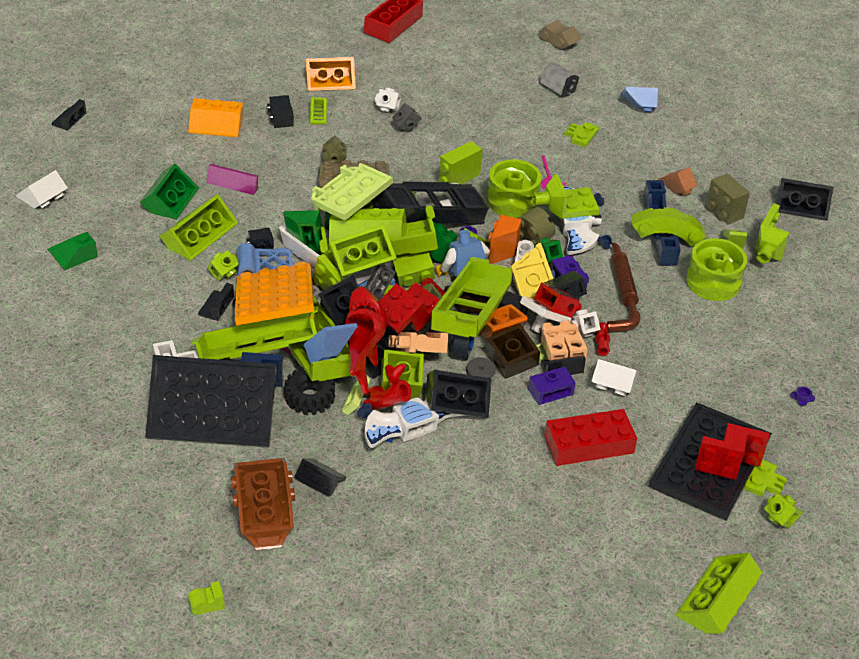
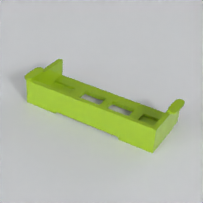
(419, 237)
(476, 278)
(225, 341)
(324, 369)

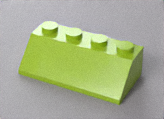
(365, 219)
(199, 228)
(720, 592)

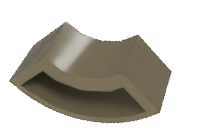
(559, 34)

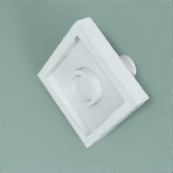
(543, 313)

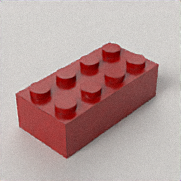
(392, 18)
(590, 437)

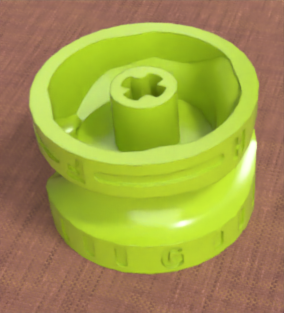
(512, 187)
(716, 269)

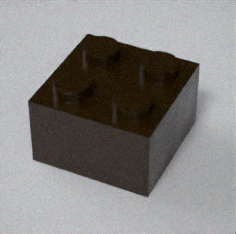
(512, 351)

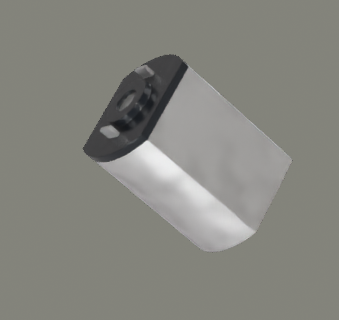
(559, 79)

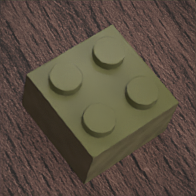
(727, 199)

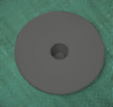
(481, 367)

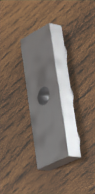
(380, 280)

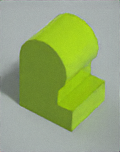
(206, 599)

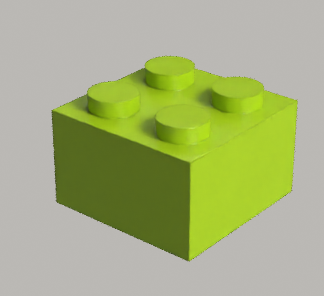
(413, 371)

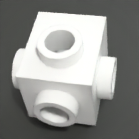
(388, 100)
(586, 322)

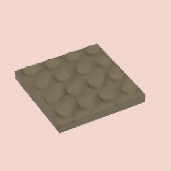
(330, 170)

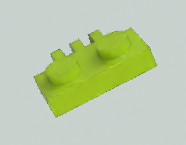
(582, 134)
(765, 479)

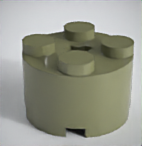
(536, 225)

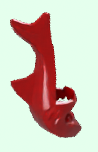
(372, 324)

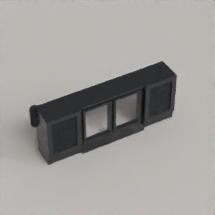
(468, 209)

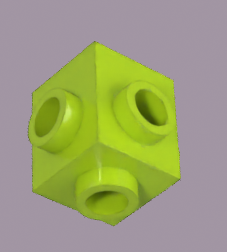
(223, 265)
(783, 510)

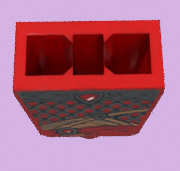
(564, 304)

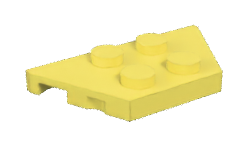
(531, 271)

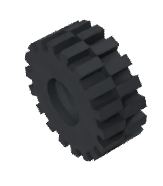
(304, 402)

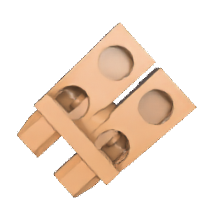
(562, 341)
(418, 342)

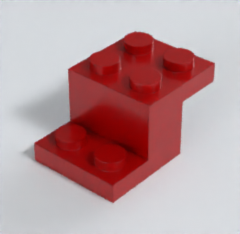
(408, 307)
(738, 446)

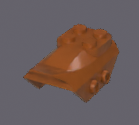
(264, 501)

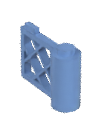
(250, 261)

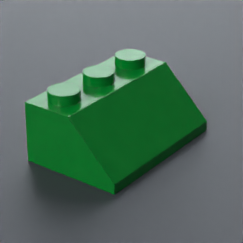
(170, 193)

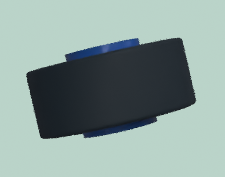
(462, 346)

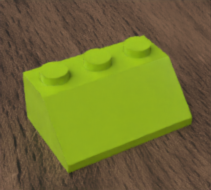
(362, 251)

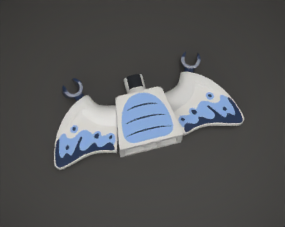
(579, 231)
(407, 420)

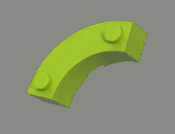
(668, 221)

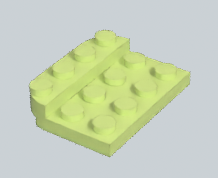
(350, 190)

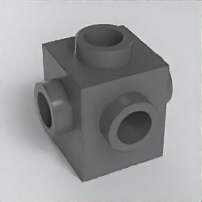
(406, 118)

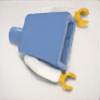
(460, 254)

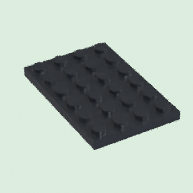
(211, 400)
(677, 471)

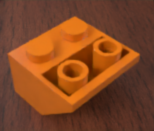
(504, 238)

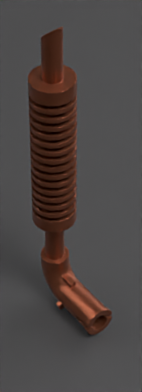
(627, 291)

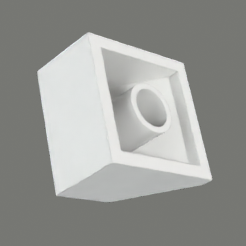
(43, 190)
(614, 376)

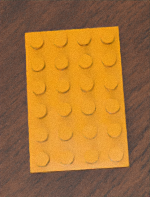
(274, 293)

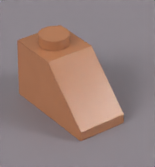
(680, 181)

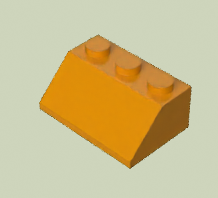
(330, 73)
(216, 117)

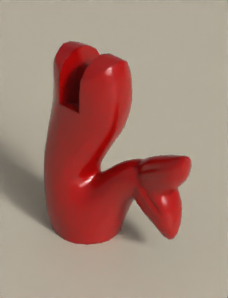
(397, 392)

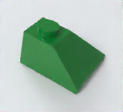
(74, 251)

